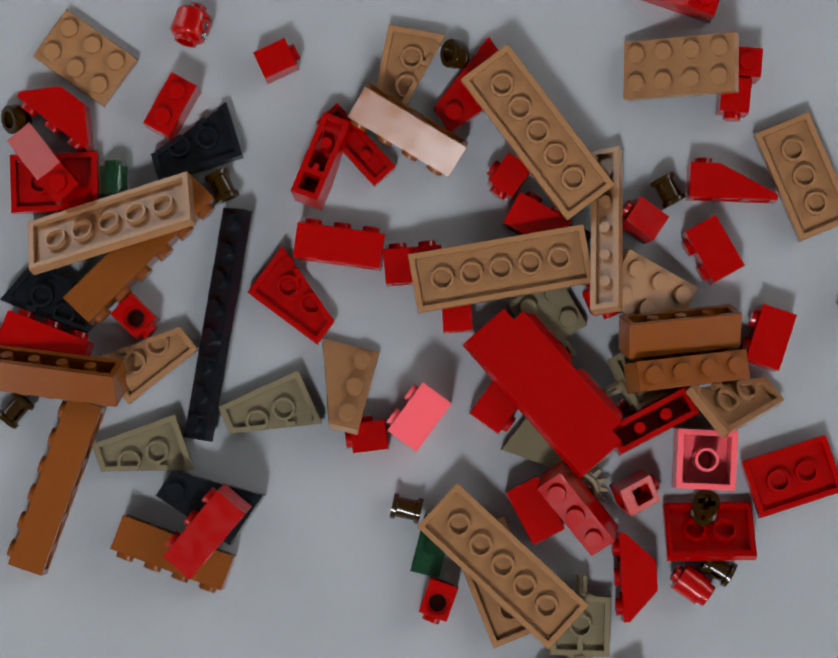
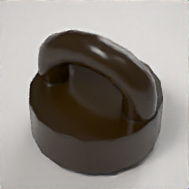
(454, 54)
(14, 118)

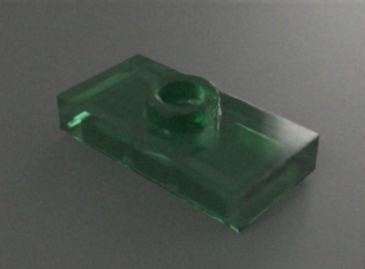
(427, 557)

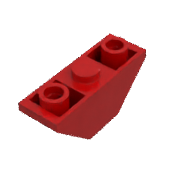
(62, 113)
(634, 576)

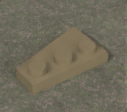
(272, 406)
(531, 445)
(146, 448)

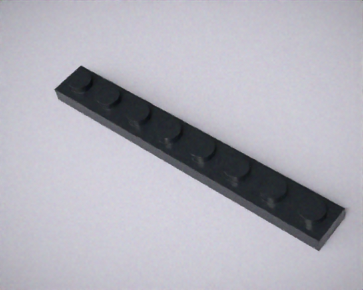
(218, 324)

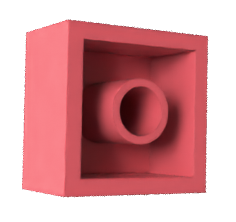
(419, 415)
(704, 460)

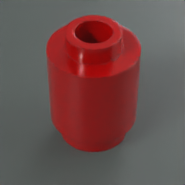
(691, 584)

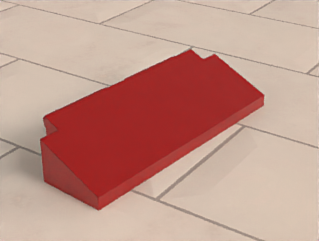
(547, 389)

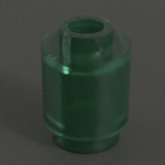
(112, 178)

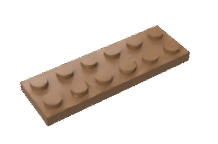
(537, 132)
(111, 223)
(500, 268)
(502, 566)

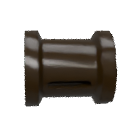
(222, 185)
(668, 190)
(15, 410)
(712, 504)
(406, 508)
(720, 570)

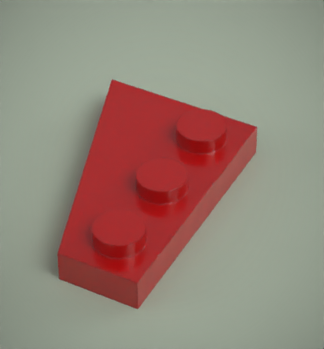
(457, 104)
(290, 296)

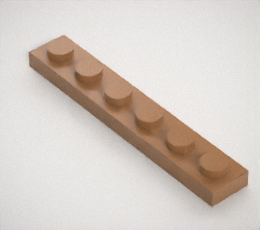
(607, 237)

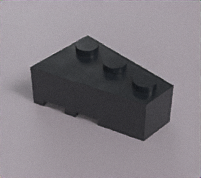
(187, 490)

